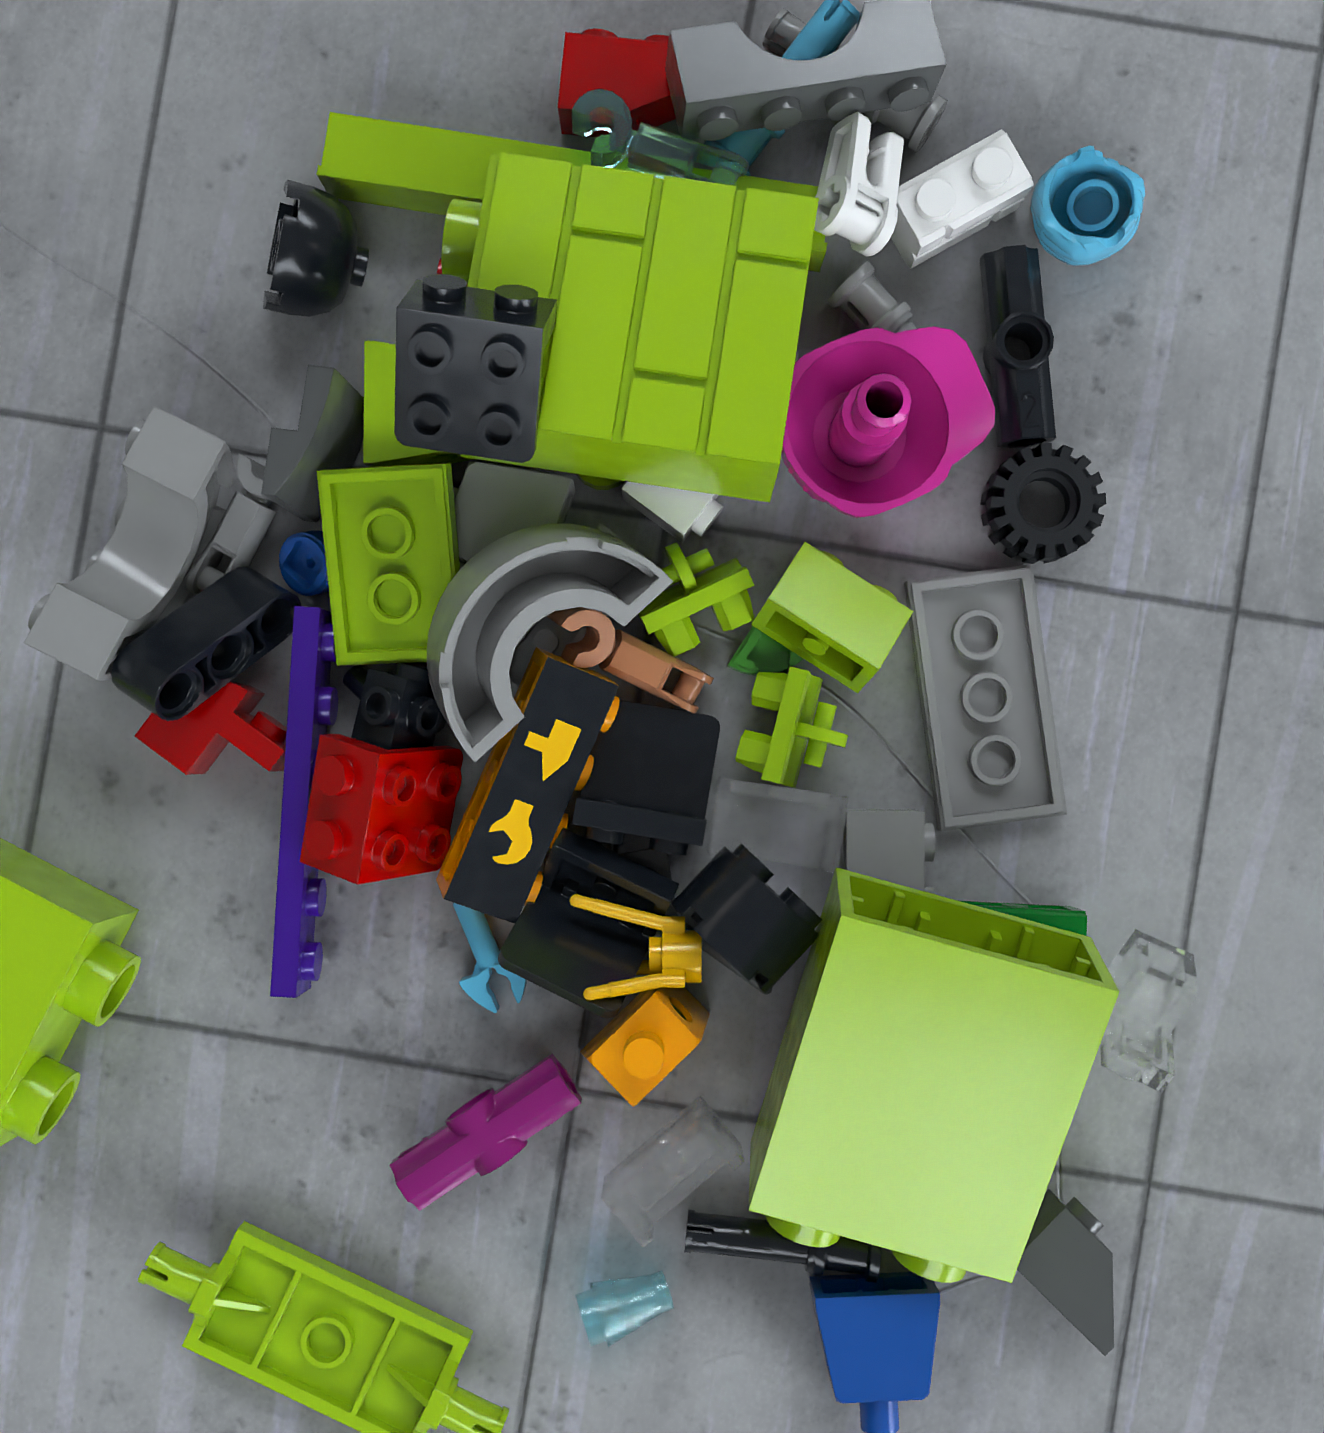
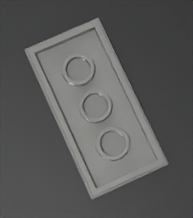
(985, 698)

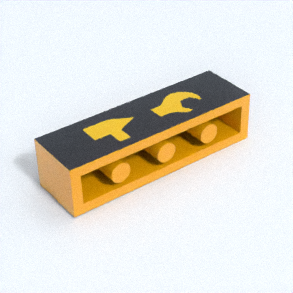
(528, 787)

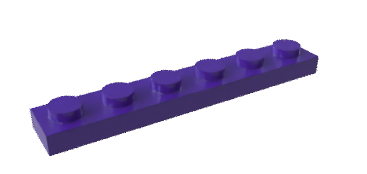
(299, 890)

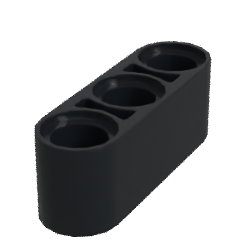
(205, 643)

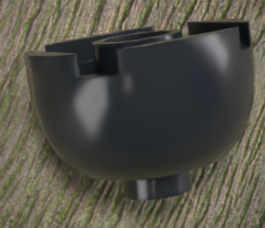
(313, 253)

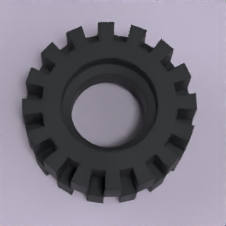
(1069, 477)

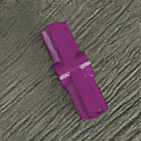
(485, 1132)

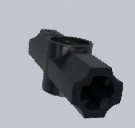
(1016, 310)

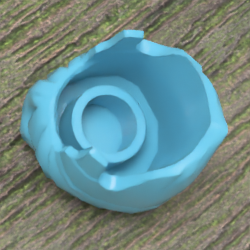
(1086, 207)

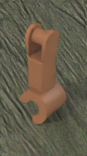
(628, 657)

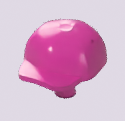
(883, 417)

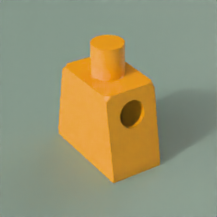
(647, 1040)

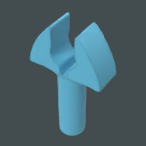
(486, 955)

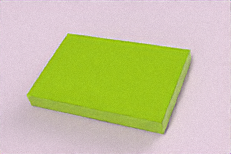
(387, 557)

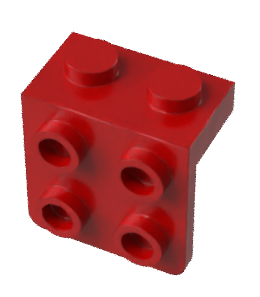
(380, 809)

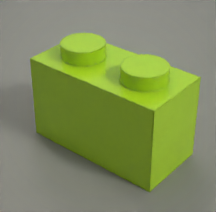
(833, 617)

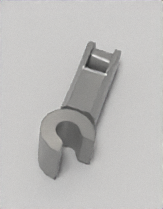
(239, 529)

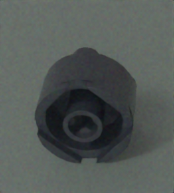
(747, 918)

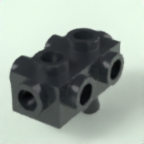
(394, 708)

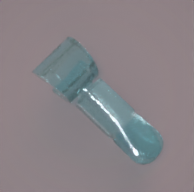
(650, 147)

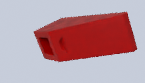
(620, 65)

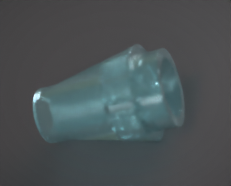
(622, 1305)

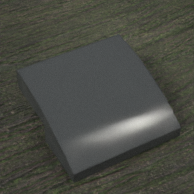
(326, 438)

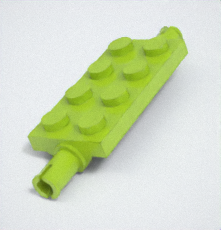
(324, 1336)

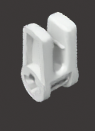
(859, 184)

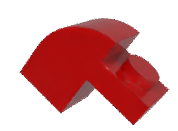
(203, 734)

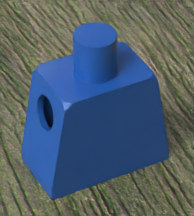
(877, 1341)

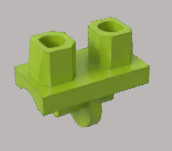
(720, 587)
(795, 700)

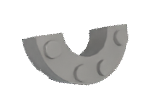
(146, 563)
(507, 592)

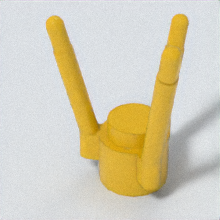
(672, 958)

